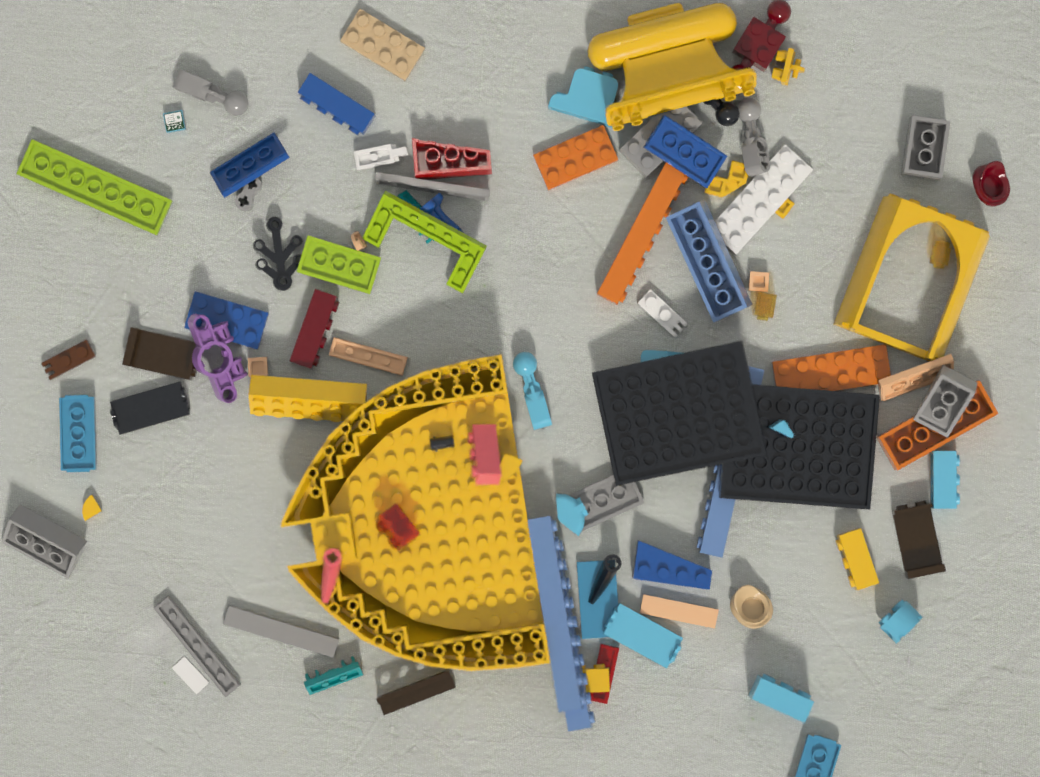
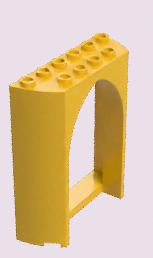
(890, 221)

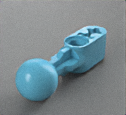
(525, 365)

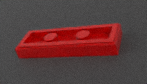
(607, 656)

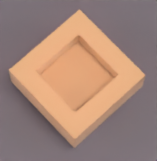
(758, 281)
(258, 366)

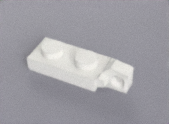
(378, 156)

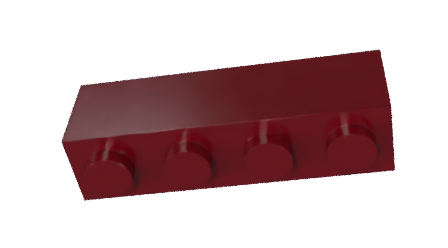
(314, 328)

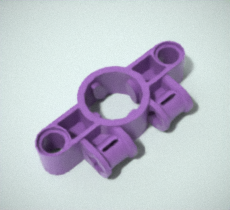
(231, 368)

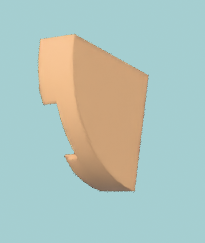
(358, 242)

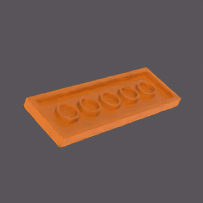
(834, 370)

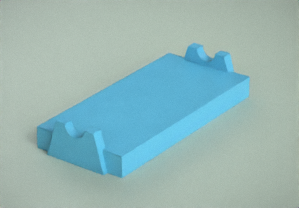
(642, 635)

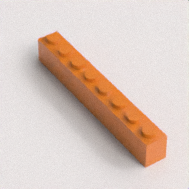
(641, 233)

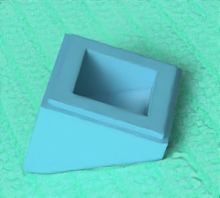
(781, 427)

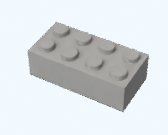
(641, 158)

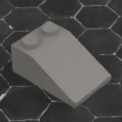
(945, 401)

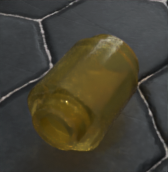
(940, 254)

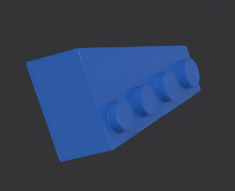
(663, 567)

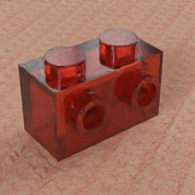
(396, 527)

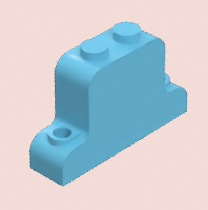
(587, 96)

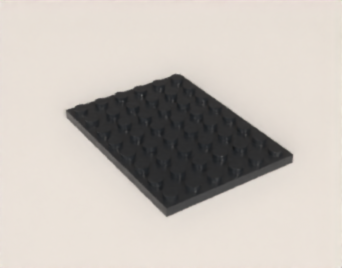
(679, 413)
(824, 461)

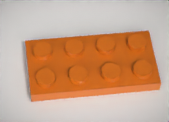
(575, 157)

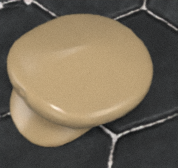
(751, 607)

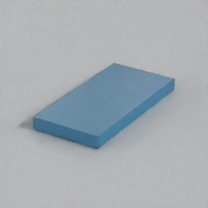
(595, 615)

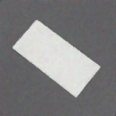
(190, 675)

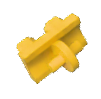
(784, 74)

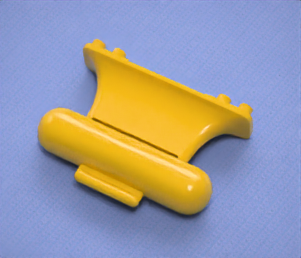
(669, 61)

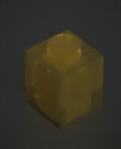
(764, 306)

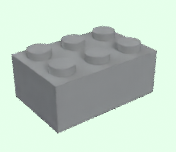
(925, 147)

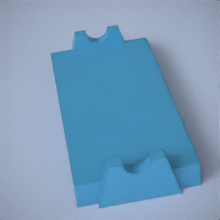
(77, 433)
(818, 757)

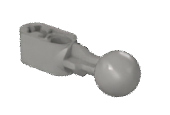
(234, 102)
(754, 147)

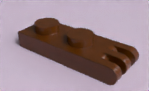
(69, 359)

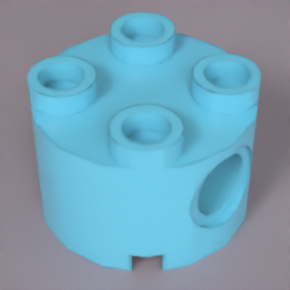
(900, 621)

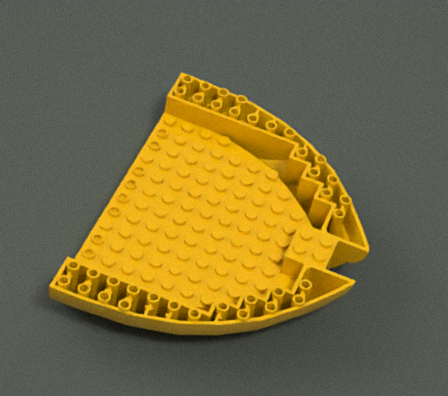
(470, 579)

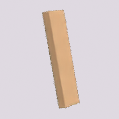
(368, 356)
(679, 611)

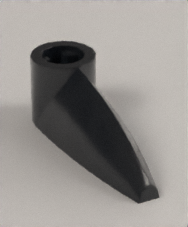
(604, 578)

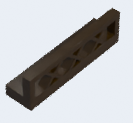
(416, 692)

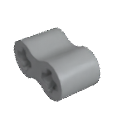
(249, 194)

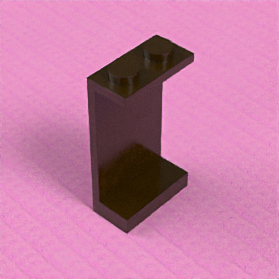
(160, 354)
(917, 540)

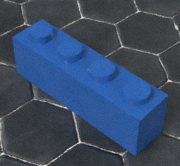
(336, 104)

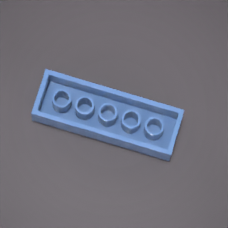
(709, 261)

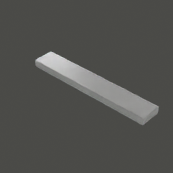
(432, 186)
(281, 631)
(197, 646)

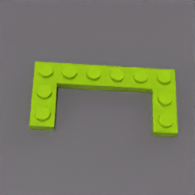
(392, 208)

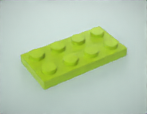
(338, 264)

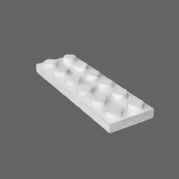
(761, 199)

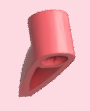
(330, 574)

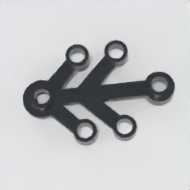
(278, 256)

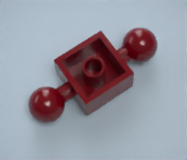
(760, 39)

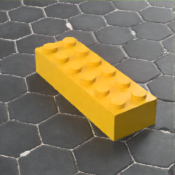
(305, 398)

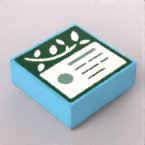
(174, 121)

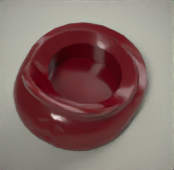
(991, 183)

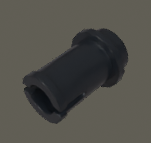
(441, 443)

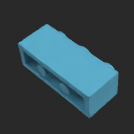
(944, 479)

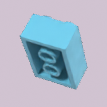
(781, 697)

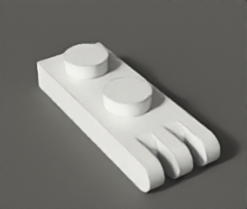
(662, 313)

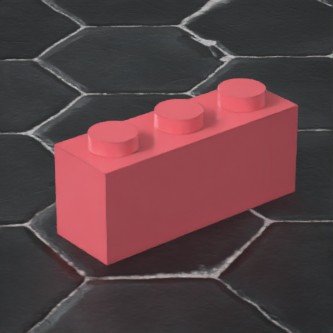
(484, 454)

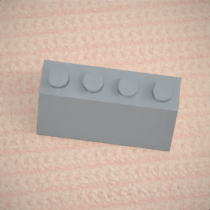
(43, 541)

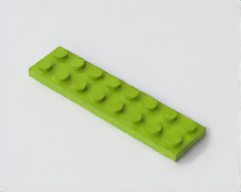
(94, 187)

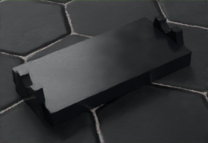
(149, 408)

